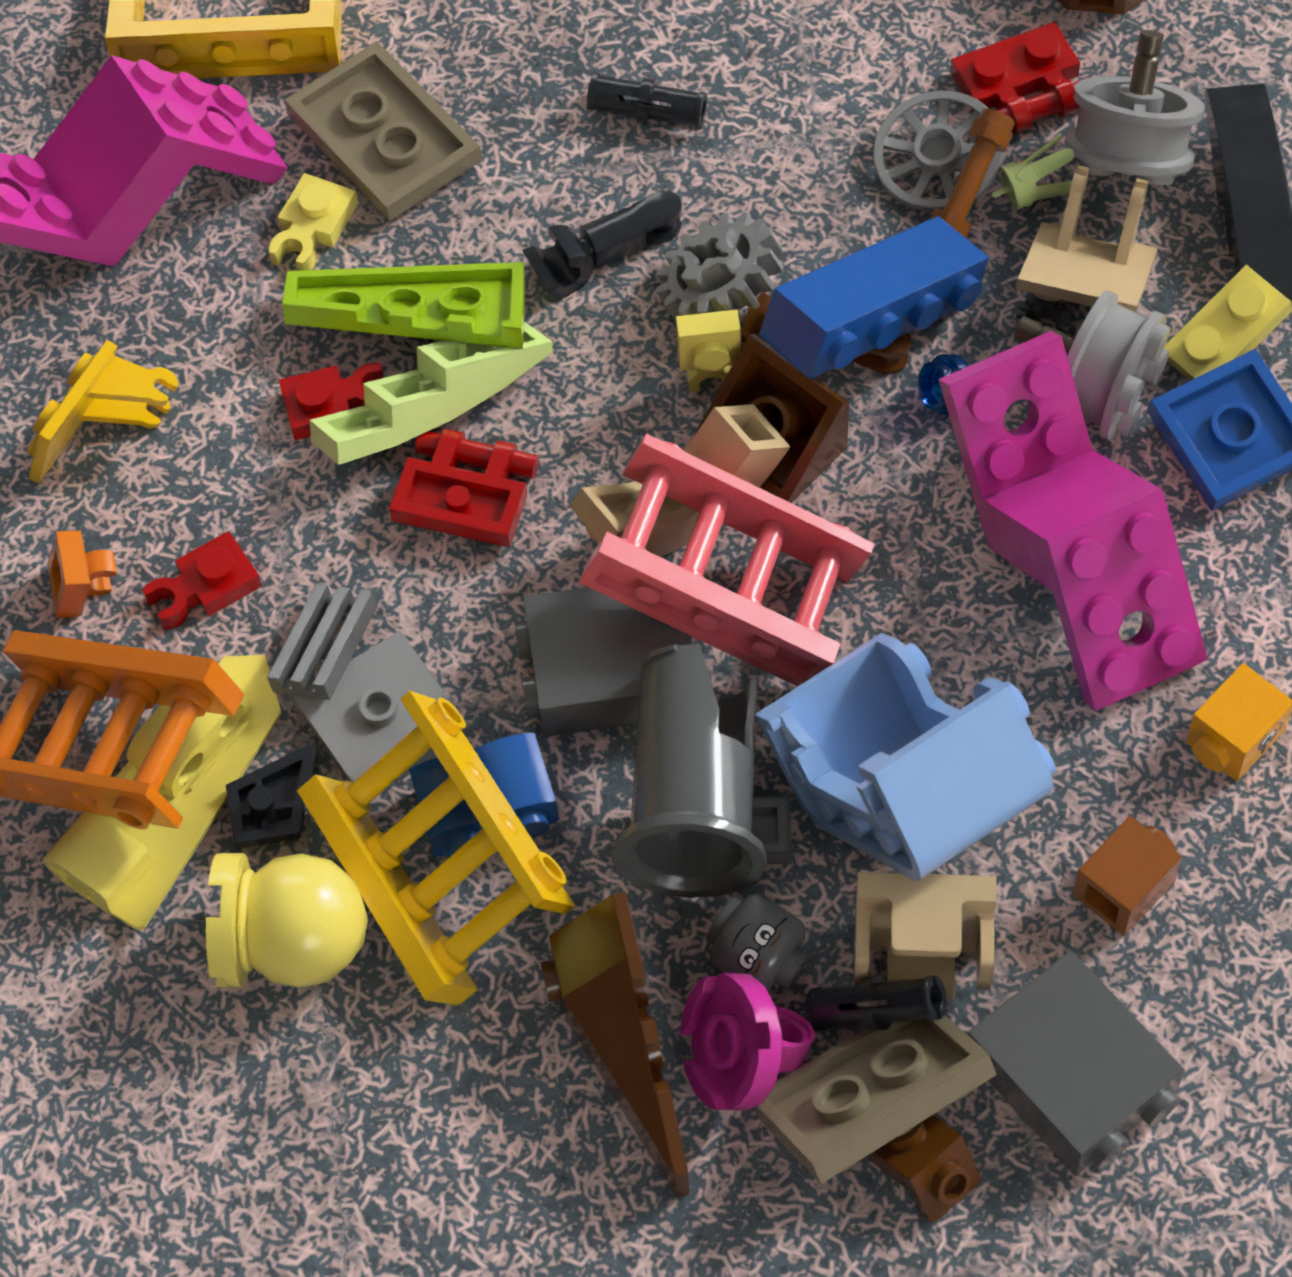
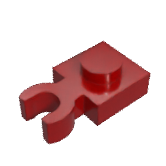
(323, 394)
(209, 576)

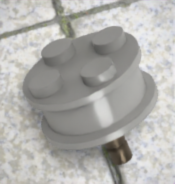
(1135, 121)
(1111, 361)

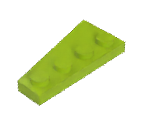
(427, 302)

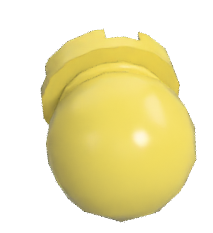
(289, 921)

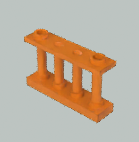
(91, 672)

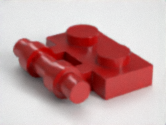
(1020, 66)
(460, 500)

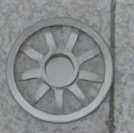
(936, 150)

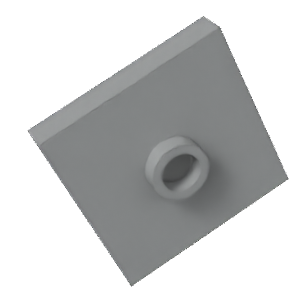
(366, 708)

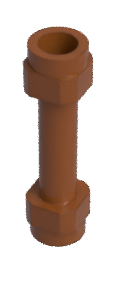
(990, 134)

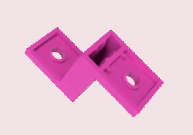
(124, 157)
(1074, 520)

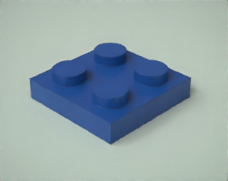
(1228, 428)

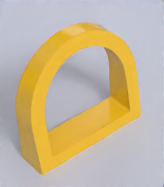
(229, 44)

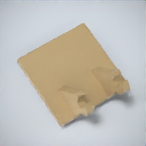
(1083, 267)

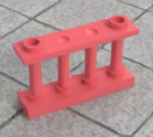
(703, 608)

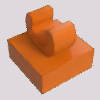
(77, 573)

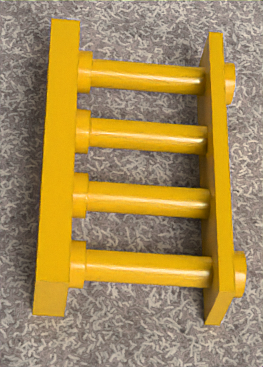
(375, 858)

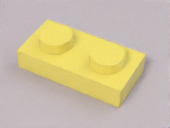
(1228, 325)

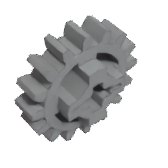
(720, 267)

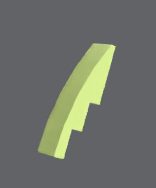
(445, 385)

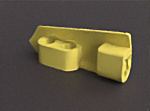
(134, 868)

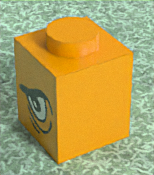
(1238, 723)

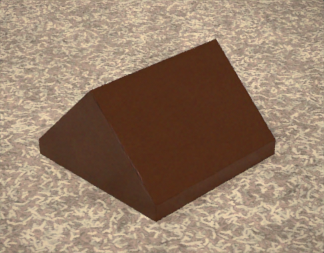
(799, 409)

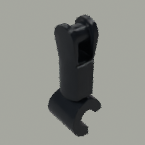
(571, 260)

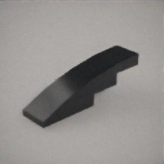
(1251, 182)

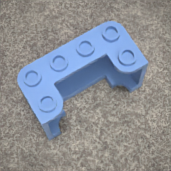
(898, 765)

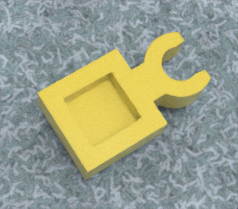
(312, 215)
(707, 345)

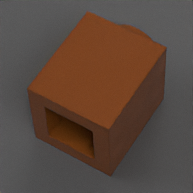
(1128, 874)

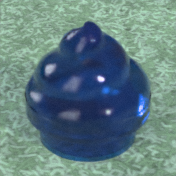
(928, 380)

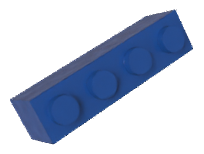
(873, 297)

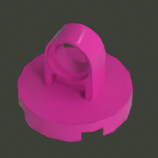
(740, 1041)

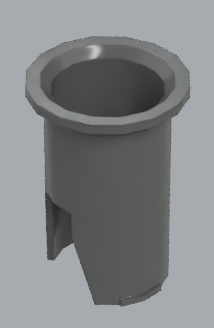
(691, 783)

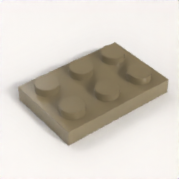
(383, 130)
(871, 1091)

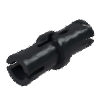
(608, 95)
(913, 1001)

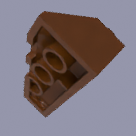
(606, 1004)

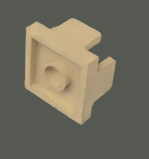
(925, 925)

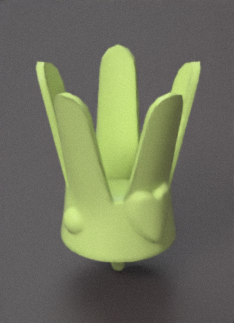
(1021, 178)

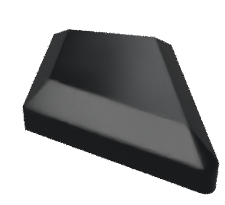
(266, 801)

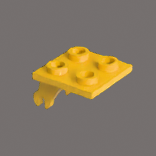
(100, 391)

